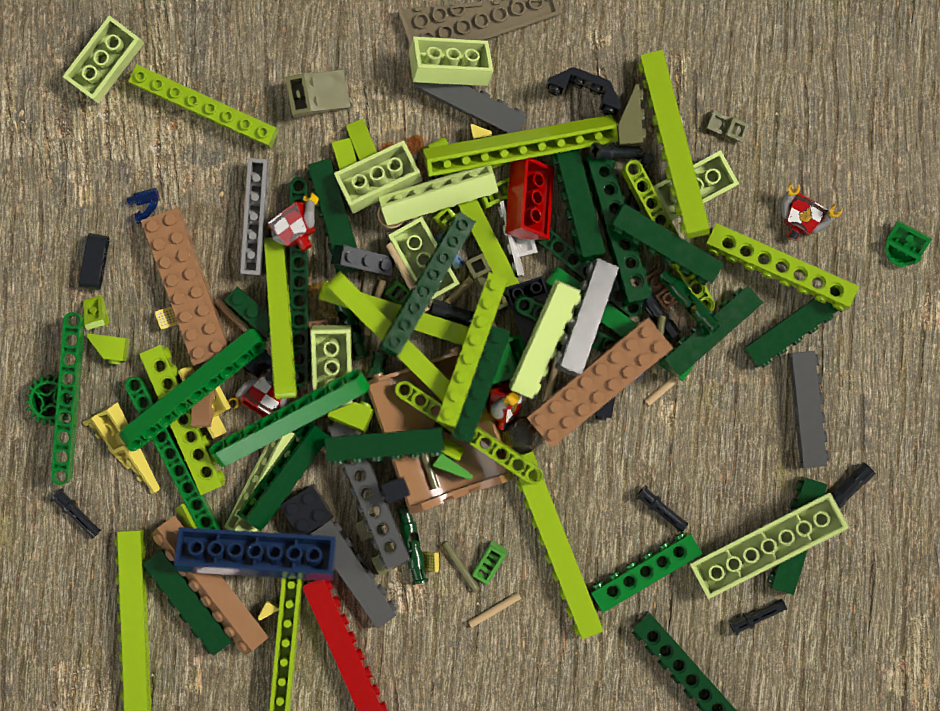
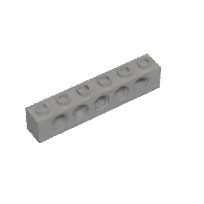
(255, 217)

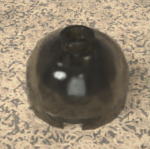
(521, 435)

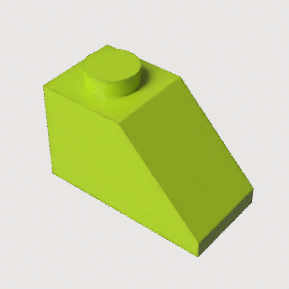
(110, 347)
(353, 415)

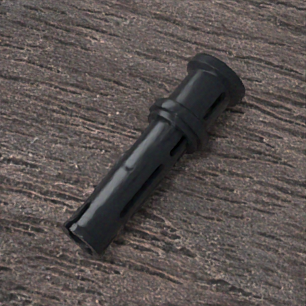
(611, 151)
(647, 160)
(654, 503)
(69, 507)
(749, 620)

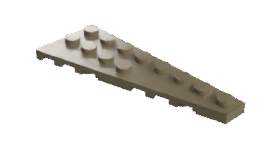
(475, 19)

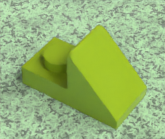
(95, 312)

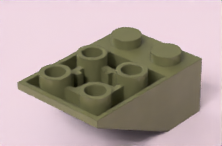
(317, 93)
(630, 124)

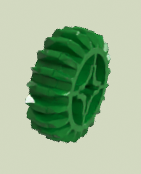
(36, 392)

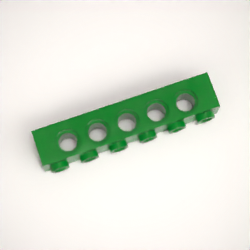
(640, 582)

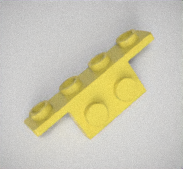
(219, 404)

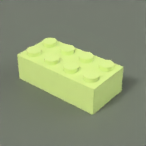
(103, 59)
(450, 61)
(377, 176)
(713, 178)
(415, 246)
(330, 353)

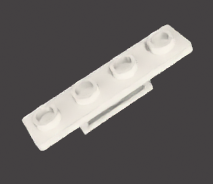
(516, 246)

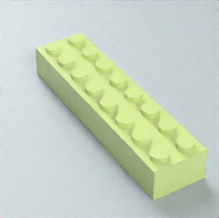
(769, 545)

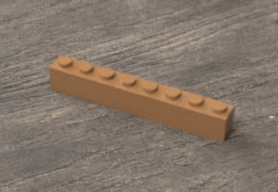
(215, 595)

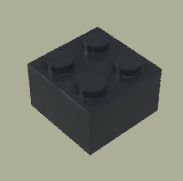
(307, 510)

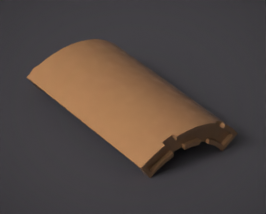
(398, 415)

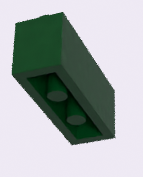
(249, 312)

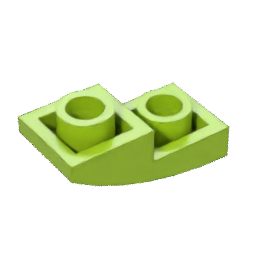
(361, 139)
(344, 152)

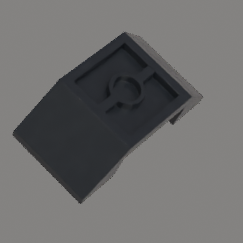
(557, 84)
(535, 289)

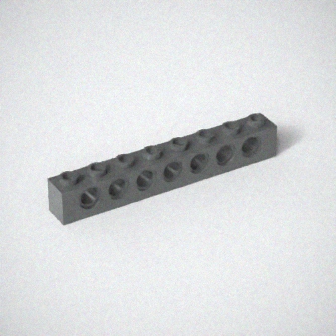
(399, 555)

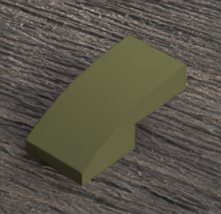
(726, 126)

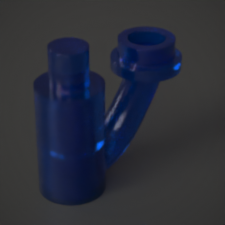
(144, 197)

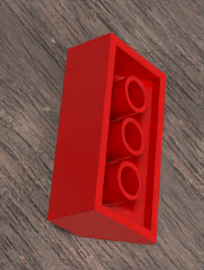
(529, 199)

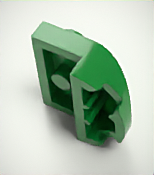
(905, 244)

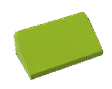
(452, 449)
(185, 516)

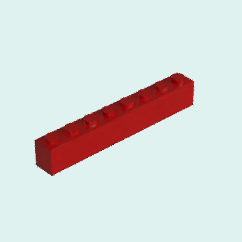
(343, 646)

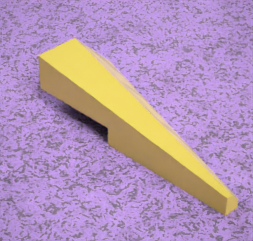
(107, 425)

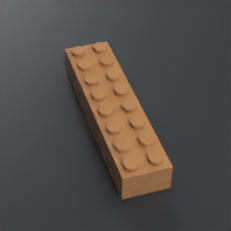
(186, 285)
(599, 382)

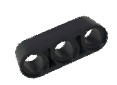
(94, 261)

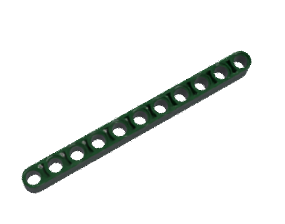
(303, 310)

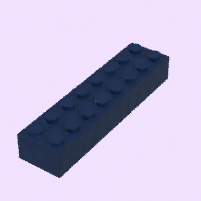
(255, 554)

